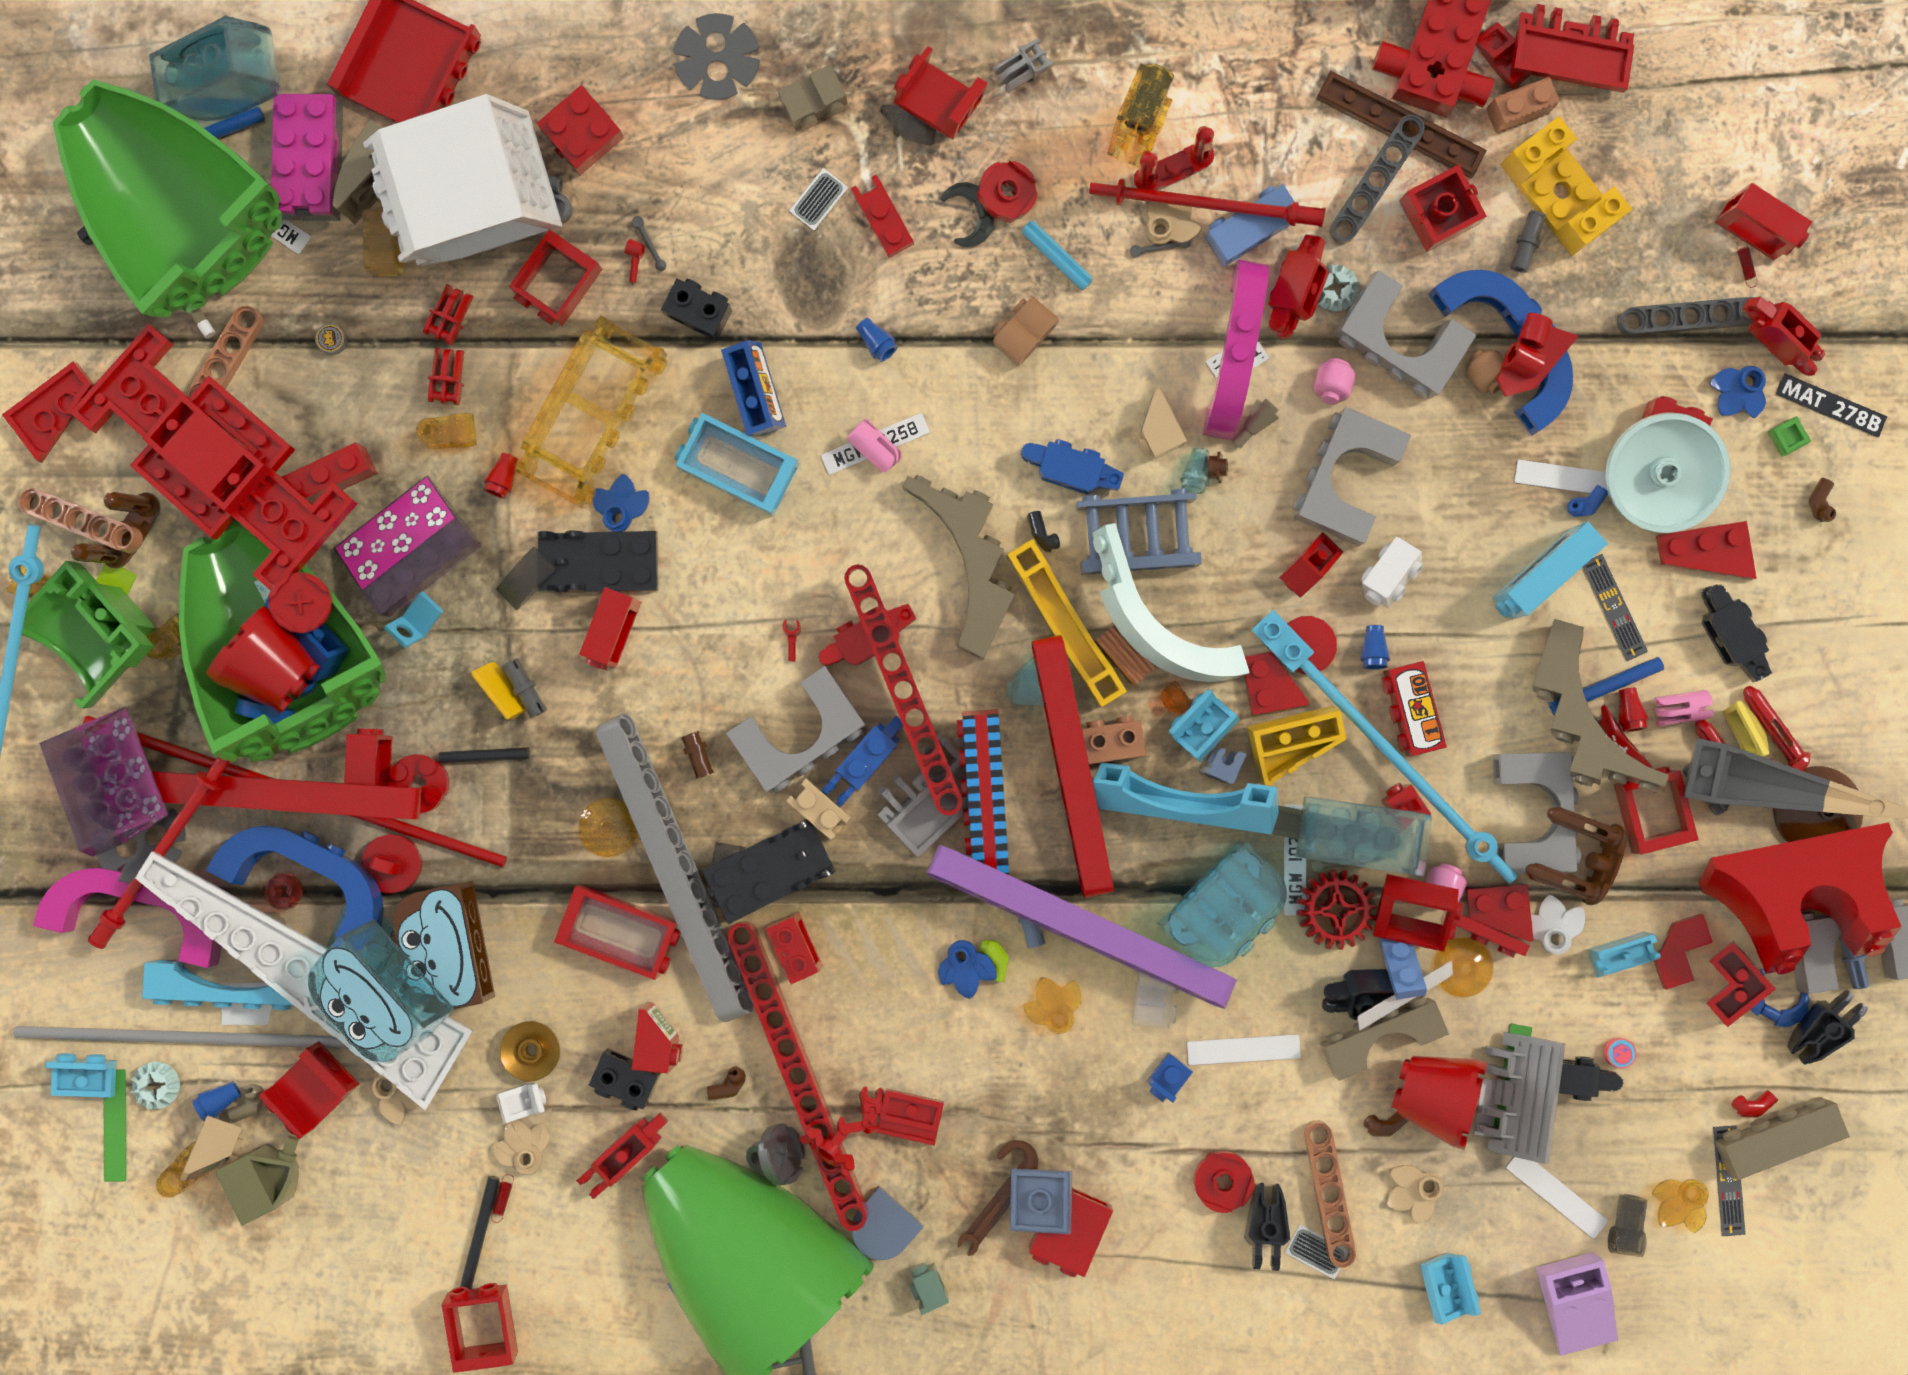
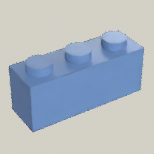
(1244, 232)

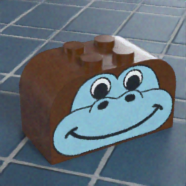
(446, 942)

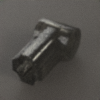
(1628, 1234)

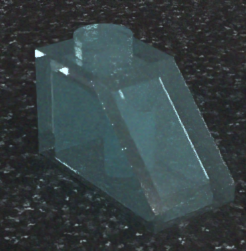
(1025, 686)

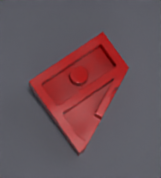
(1502, 909)

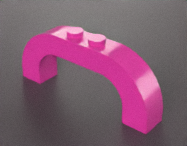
(1239, 349)
(63, 901)

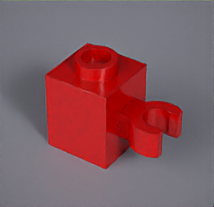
(1404, 798)

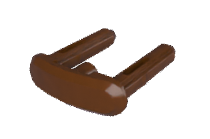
(142, 514)
(1604, 865)

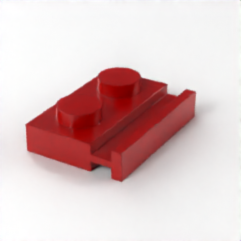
(910, 1116)

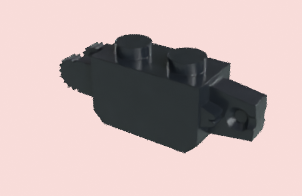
(1735, 633)

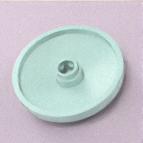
(1668, 472)

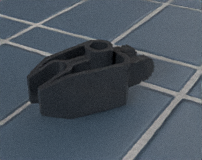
(1357, 992)
(1825, 1028)
(1585, 1079)
(1267, 1226)

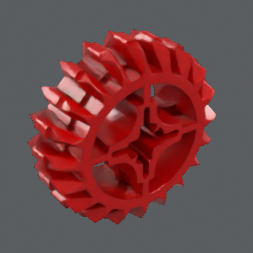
(1337, 922)

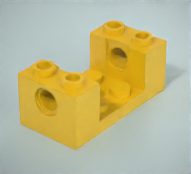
(1547, 162)

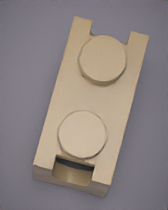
(819, 809)

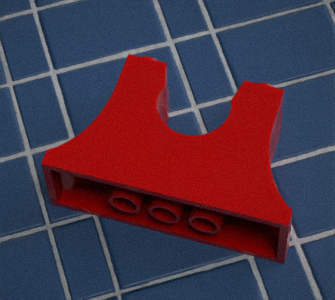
(1820, 873)

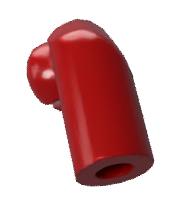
(1754, 1108)

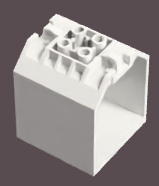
(462, 181)

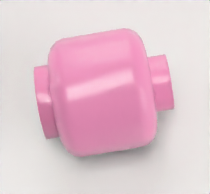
(1334, 381)
(1447, 876)

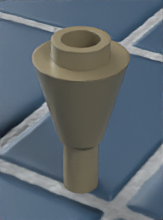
(1259, 418)

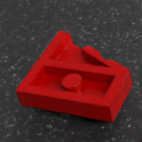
(1270, 685)

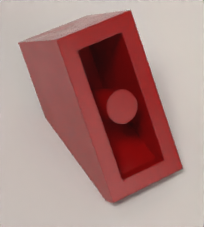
(1311, 565)

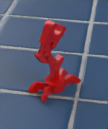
(829, 1149)

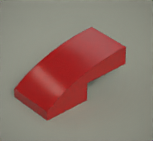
(1497, 48)

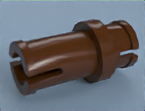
(696, 751)

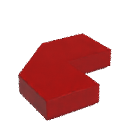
(1682, 937)

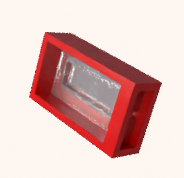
(618, 932)

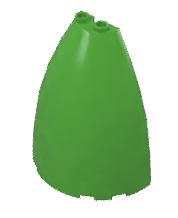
(163, 199)
(214, 603)
(746, 1259)

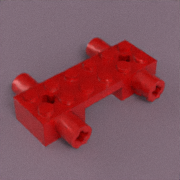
(1443, 48)

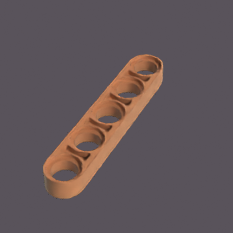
(219, 352)
(91, 524)
(1335, 1207)

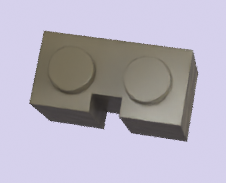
(813, 98)

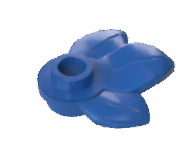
(1737, 394)
(620, 499)
(966, 973)

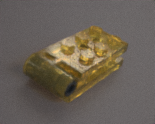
(1142, 112)

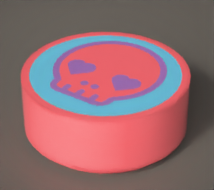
(1619, 1052)

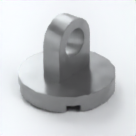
(778, 1154)

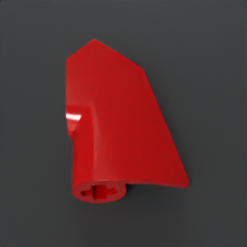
(1533, 354)

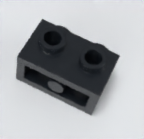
(696, 308)
(617, 1079)

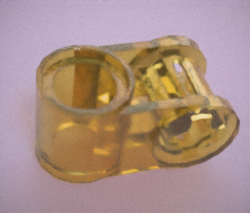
(453, 431)
(170, 635)
(176, 1169)

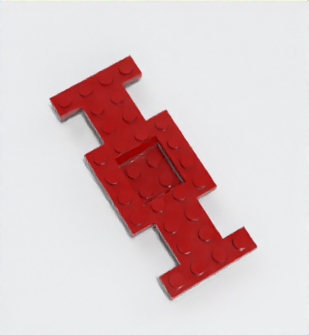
(204, 466)

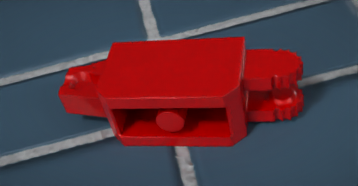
(1298, 286)
(1785, 334)
(853, 642)
(624, 1153)

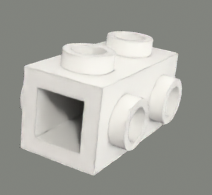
(1391, 573)

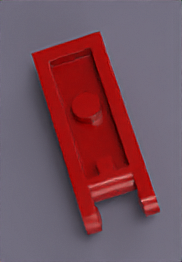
(883, 218)
(1483, 934)

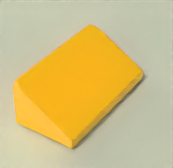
(499, 690)

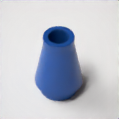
(879, 342)
(1375, 649)
(216, 1100)

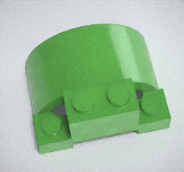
(89, 627)

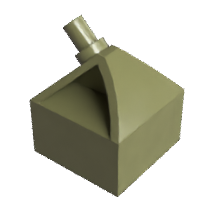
(261, 1180)

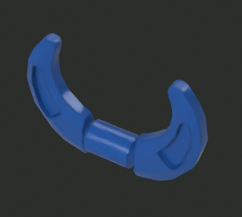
(1786, 1017)

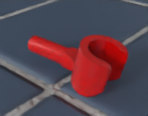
(637, 251)
(791, 636)

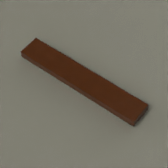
(1385, 115)

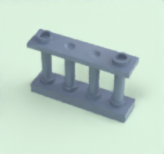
(1154, 556)

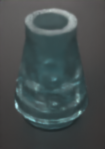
(1195, 474)

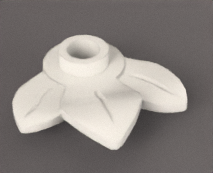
(1556, 920)

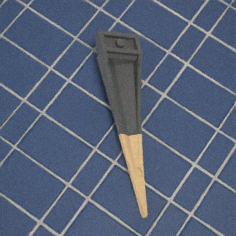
(1737, 777)

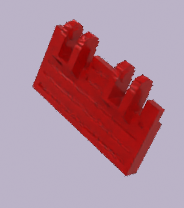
(1574, 53)

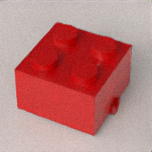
(580, 130)
(1443, 208)

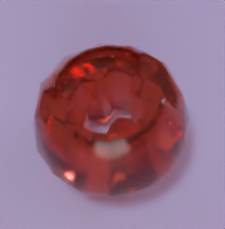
(294, 890)

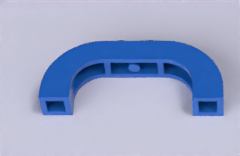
(1513, 306)
(242, 851)

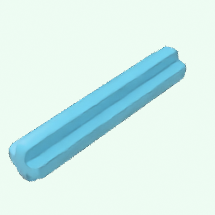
(1057, 255)

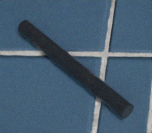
(479, 1232)

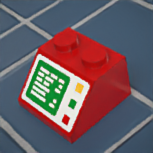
(655, 1042)

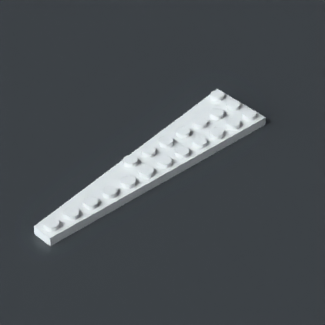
(284, 963)

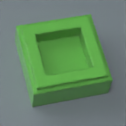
(1789, 436)

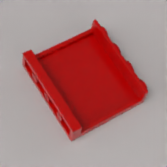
(404, 59)

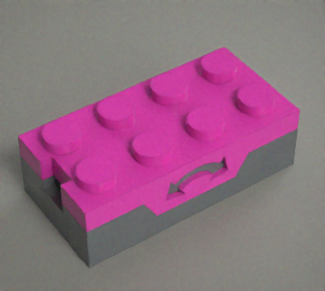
(306, 155)

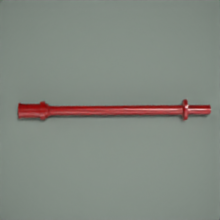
(1292, 213)
(113, 918)

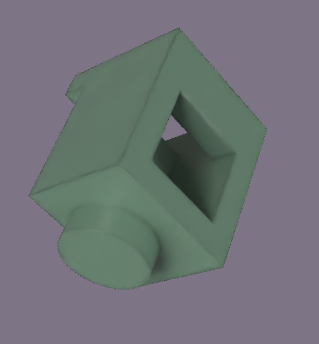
(928, 1287)

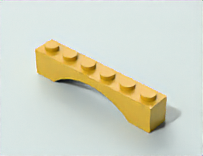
(1063, 620)

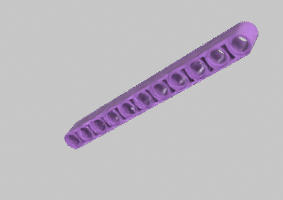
(1081, 926)

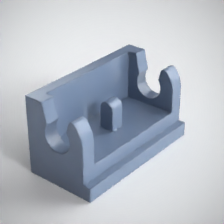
(1223, 768)

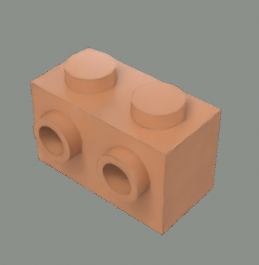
(1114, 740)

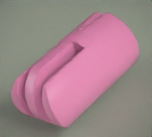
(874, 446)
(1683, 707)

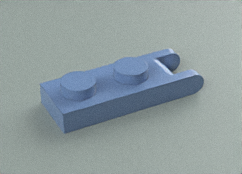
(1403, 969)

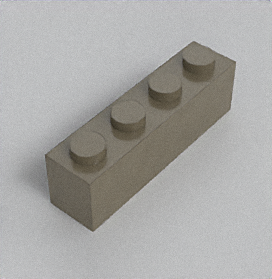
(1781, 1138)

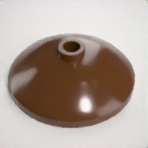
(1802, 824)

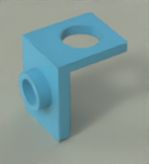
(416, 620)

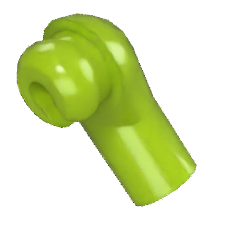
(998, 956)

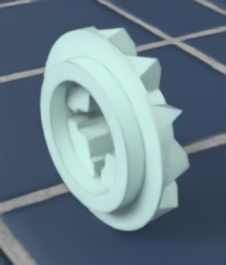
(1329, 299)
(160, 1073)

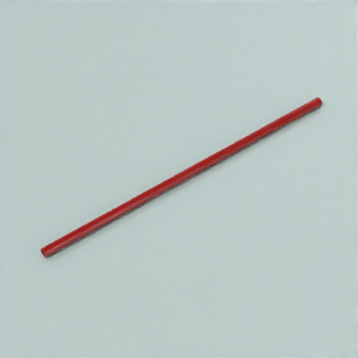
(388, 823)

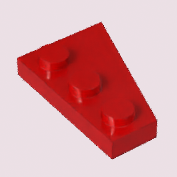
(46, 411)
(1711, 549)

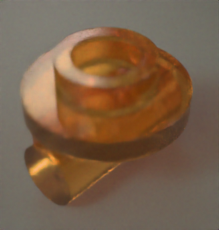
(1175, 698)

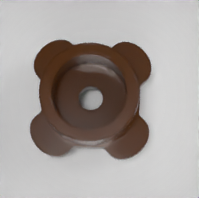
(1217, 467)

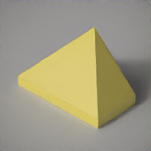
(1747, 729)

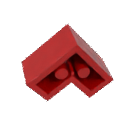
(1745, 987)

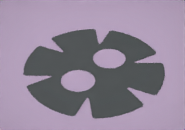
(694, 46)
(112, 861)

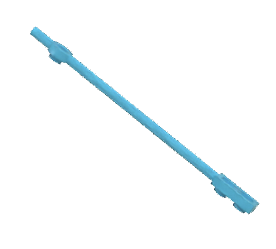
(34, 574)
(1294, 654)

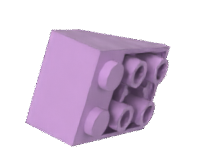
(1578, 1302)

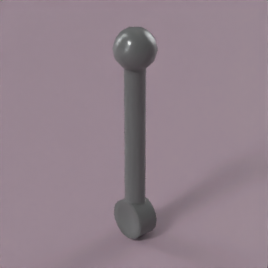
(638, 223)
(1136, 250)

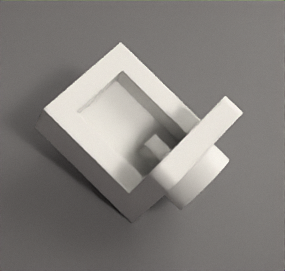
(521, 1102)

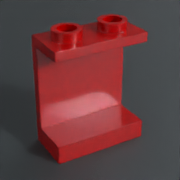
(937, 96)
(309, 1090)

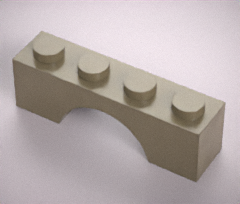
(1349, 1051)

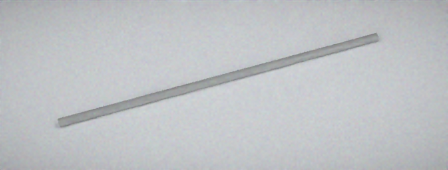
(175, 1037)

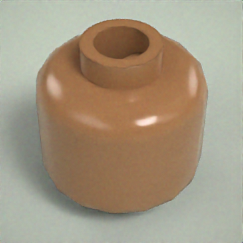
(1484, 370)

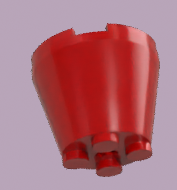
(264, 663)
(1440, 1095)

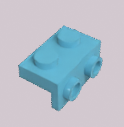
(1203, 725)
(82, 1077)
(1450, 1287)

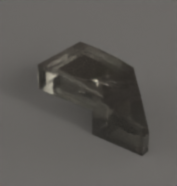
(908, 125)

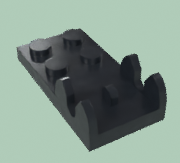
(599, 561)
(768, 871)

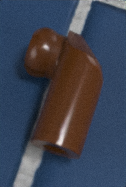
(1819, 503)
(729, 1087)
(1384, 1128)

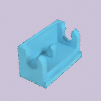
(1623, 953)

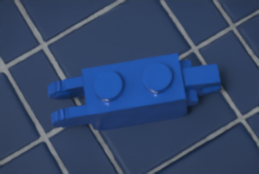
(1072, 468)
(865, 759)

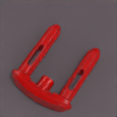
(1179, 166)
(1766, 715)

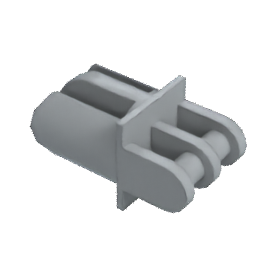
(1020, 68)

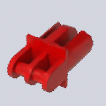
(450, 309)
(446, 371)

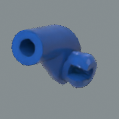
(1587, 505)

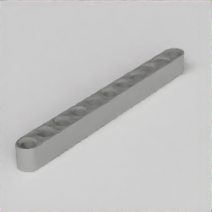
(674, 867)

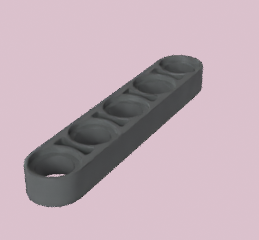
(1382, 165)
(1676, 320)

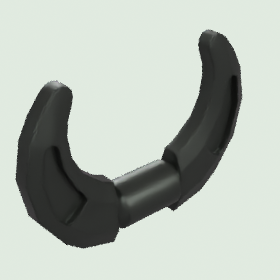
(984, 225)

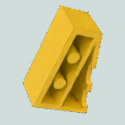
(1291, 741)

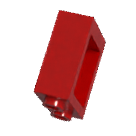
(1764, 222)
(547, 245)
(609, 629)
(368, 757)
(1632, 824)
(1413, 930)
(794, 940)
(485, 1355)

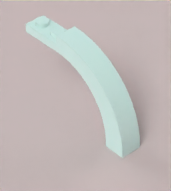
(1146, 633)

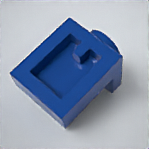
(1168, 1078)

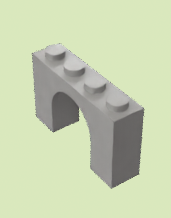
(1363, 331)
(1320, 503)
(775, 767)
(1552, 774)
(1817, 968)

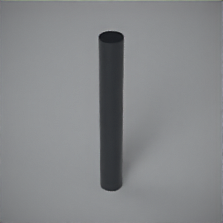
(484, 755)

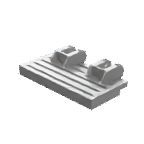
(917, 818)
(1528, 1097)

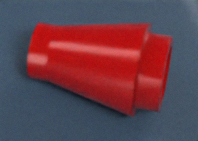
(501, 477)
(1631, 711)

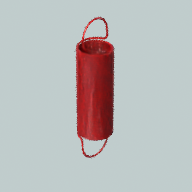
(1746, 263)
(502, 1198)

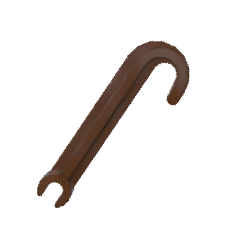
(1001, 1200)

